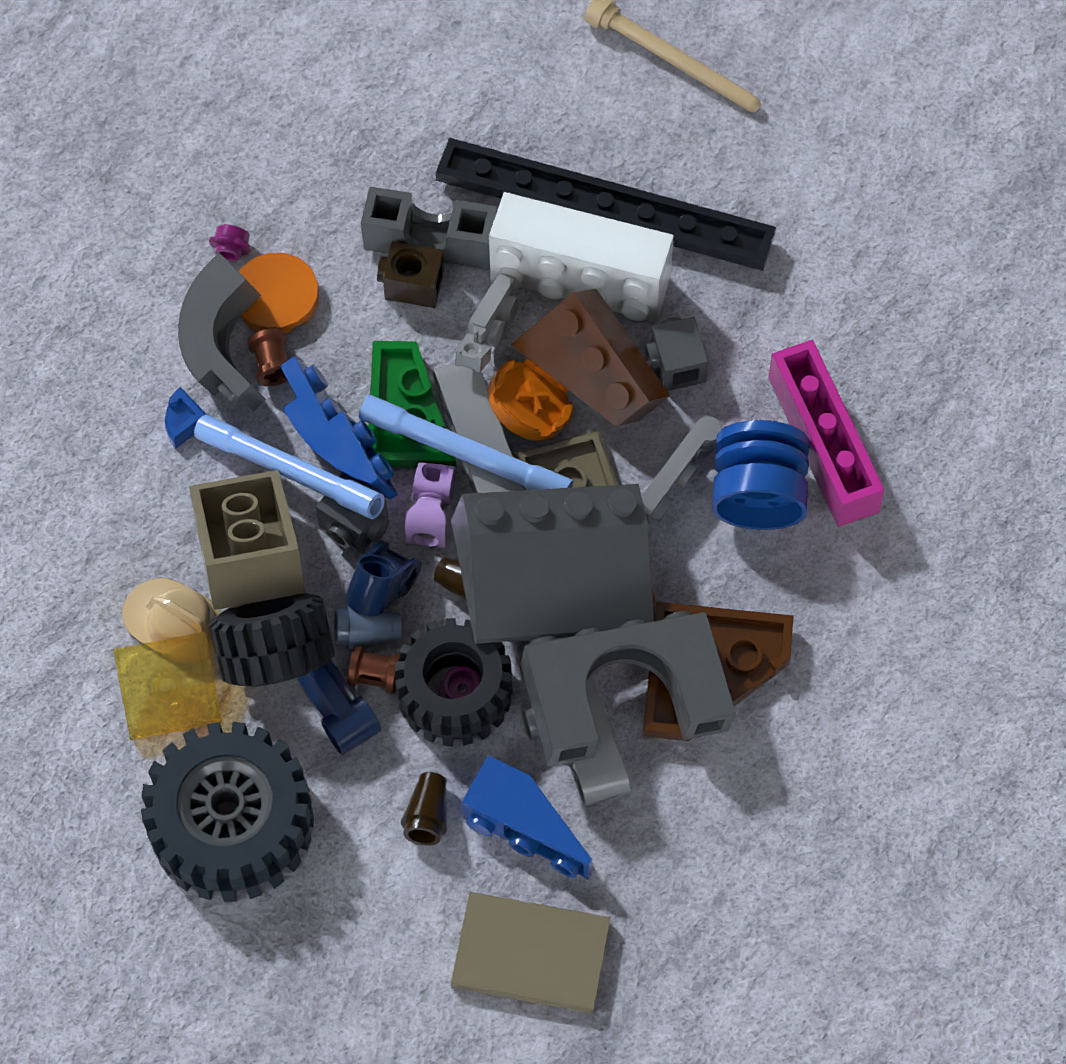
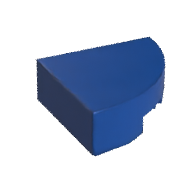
(181, 417)

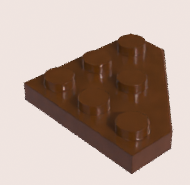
(750, 650)

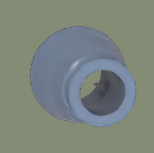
(364, 630)

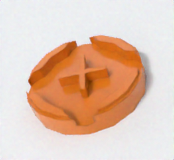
(529, 400)

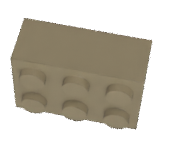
(247, 540)

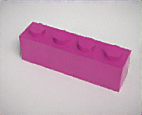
(835, 450)

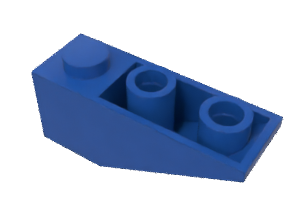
(516, 809)

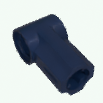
(343, 715)

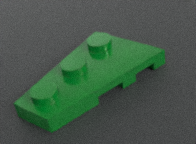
(402, 379)

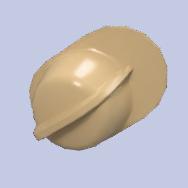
(167, 610)

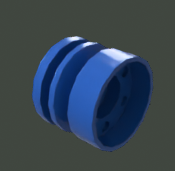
(761, 475)

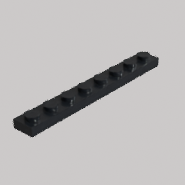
(692, 225)

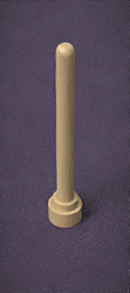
(607, 15)

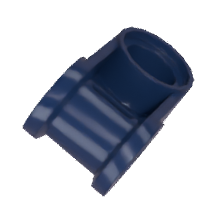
(380, 579)

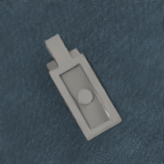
(487, 324)

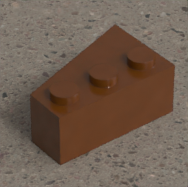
(594, 358)

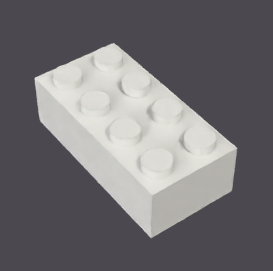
(575, 251)

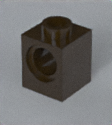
(416, 290)

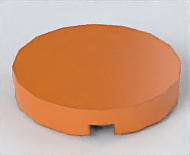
(286, 290)

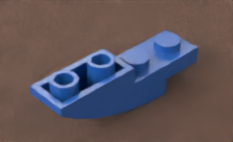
(334, 433)

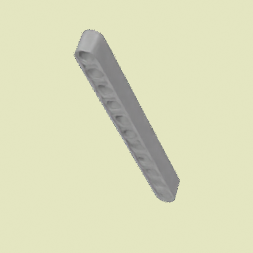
(470, 415)

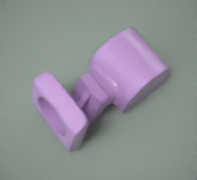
(431, 489)

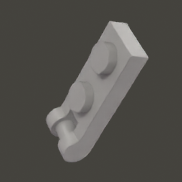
(680, 467)

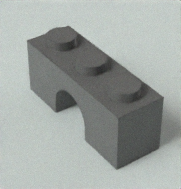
(460, 234)

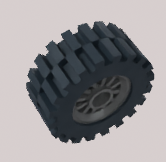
(236, 861)

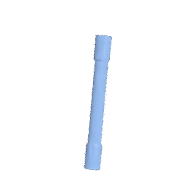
(399, 421)
(344, 492)

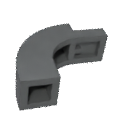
(205, 326)

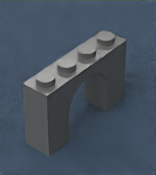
(673, 649)

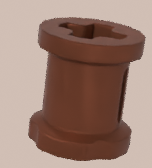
(270, 355)
(372, 669)

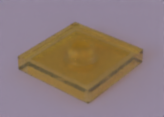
(167, 685)

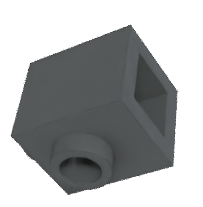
(677, 353)
(349, 527)

